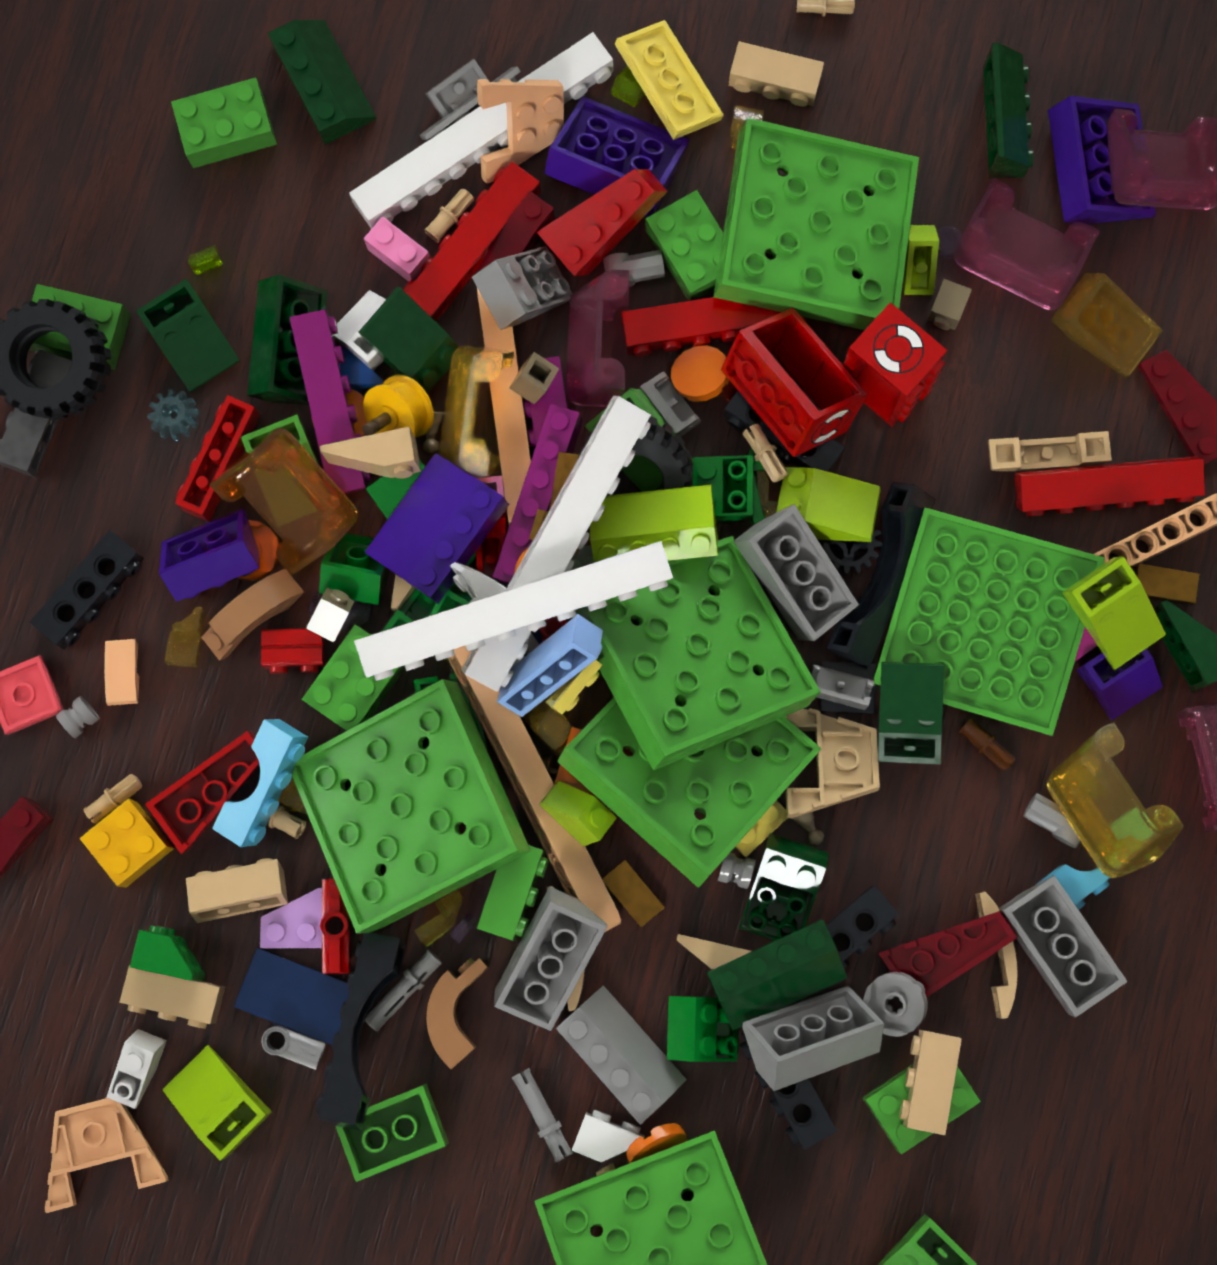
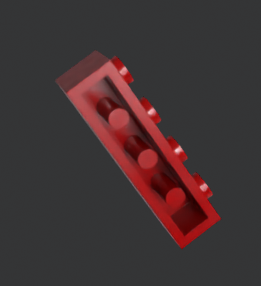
(219, 451)

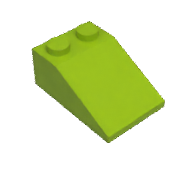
(831, 503)

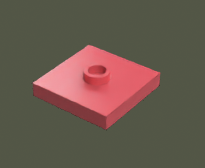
(27, 695)

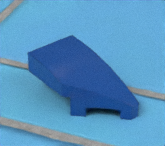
(359, 374)

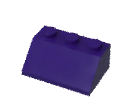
(209, 556)

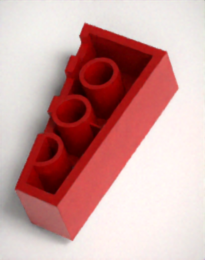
(599, 223)
(198, 797)

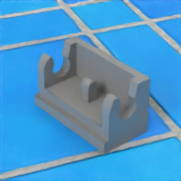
(670, 404)
(842, 687)

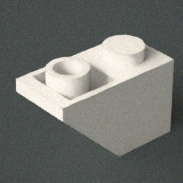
(136, 1068)
(604, 1139)

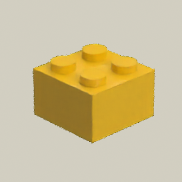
(126, 843)

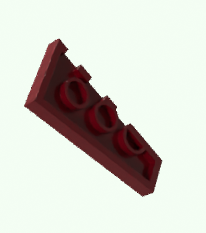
(1185, 403)
(951, 952)

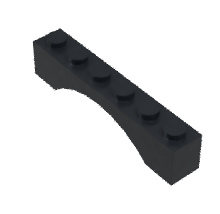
(861, 630)
(377, 967)

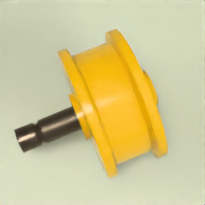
(397, 405)

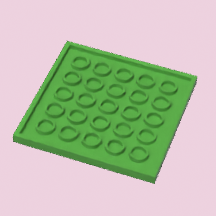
(993, 617)

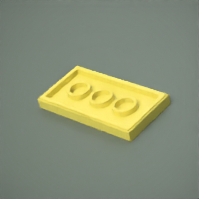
(669, 79)

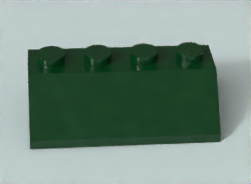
(321, 78)
(1006, 113)
(274, 362)
(777, 974)

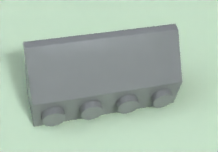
(796, 573)
(1062, 946)
(549, 959)
(812, 1037)
(621, 1054)

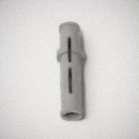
(408, 984)
(542, 1115)

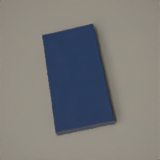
(293, 996)

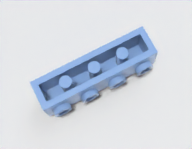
(551, 665)

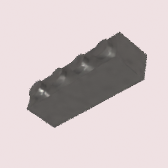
(26, 434)

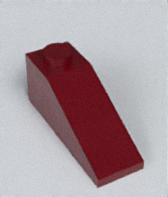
(521, 229)
(19, 830)

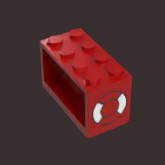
(895, 364)
(777, 395)

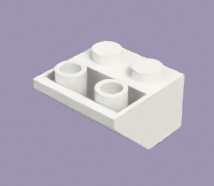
(353, 322)

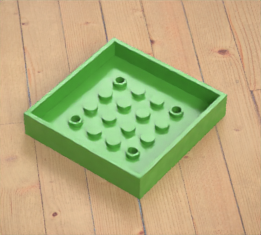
(815, 225)
(700, 654)
(719, 782)
(408, 807)
(647, 1217)

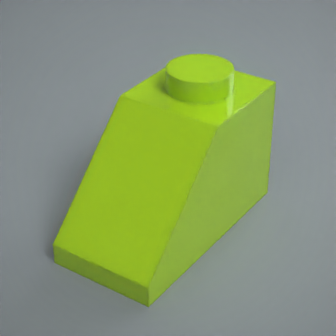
(921, 260)
(578, 813)

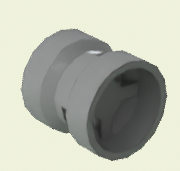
(74, 719)
(737, 870)

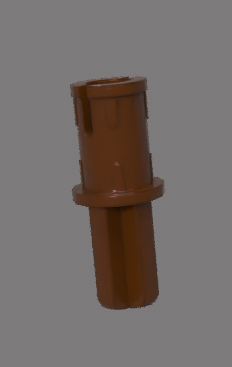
(987, 744)

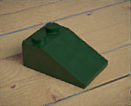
(409, 340)
(1190, 645)

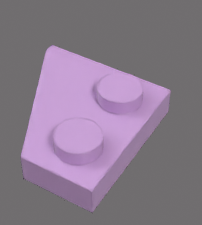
(294, 924)

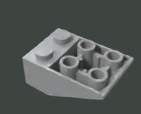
(522, 286)

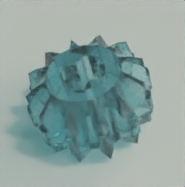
(162, 420)

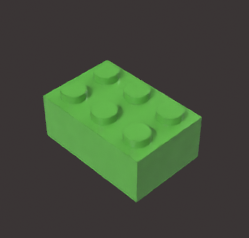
(224, 122)
(688, 243)
(110, 316)
(342, 688)
(512, 894)
(886, 1102)
(394, 1133)

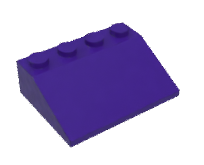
(606, 144)
(1083, 162)
(436, 525)

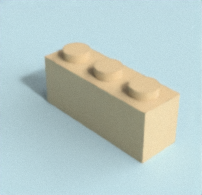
(775, 74)
(236, 890)
(172, 997)
(930, 1082)

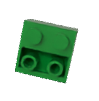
(731, 485)
(699, 1031)

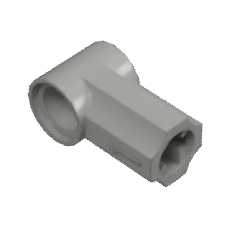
(640, 266)
(1050, 817)
(296, 1047)

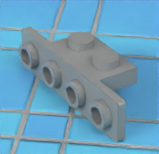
(459, 94)

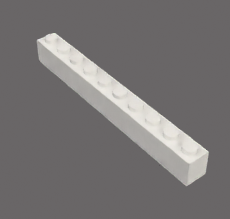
(474, 135)
(565, 527)
(514, 609)

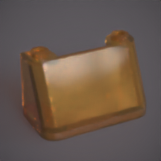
(291, 497)

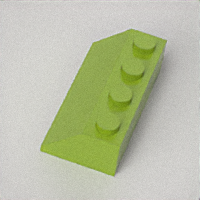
(675, 516)

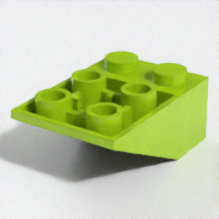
(1115, 611)
(216, 1103)

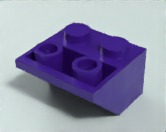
(1123, 687)

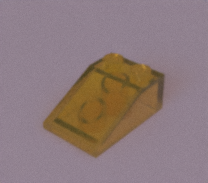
(1107, 323)

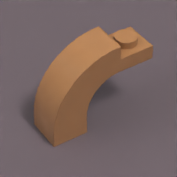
(249, 610)
(442, 1022)

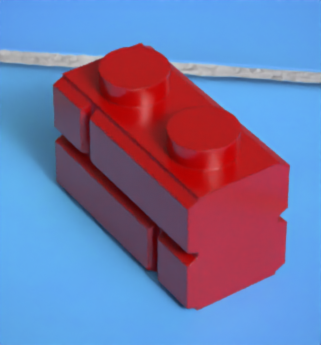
(292, 649)

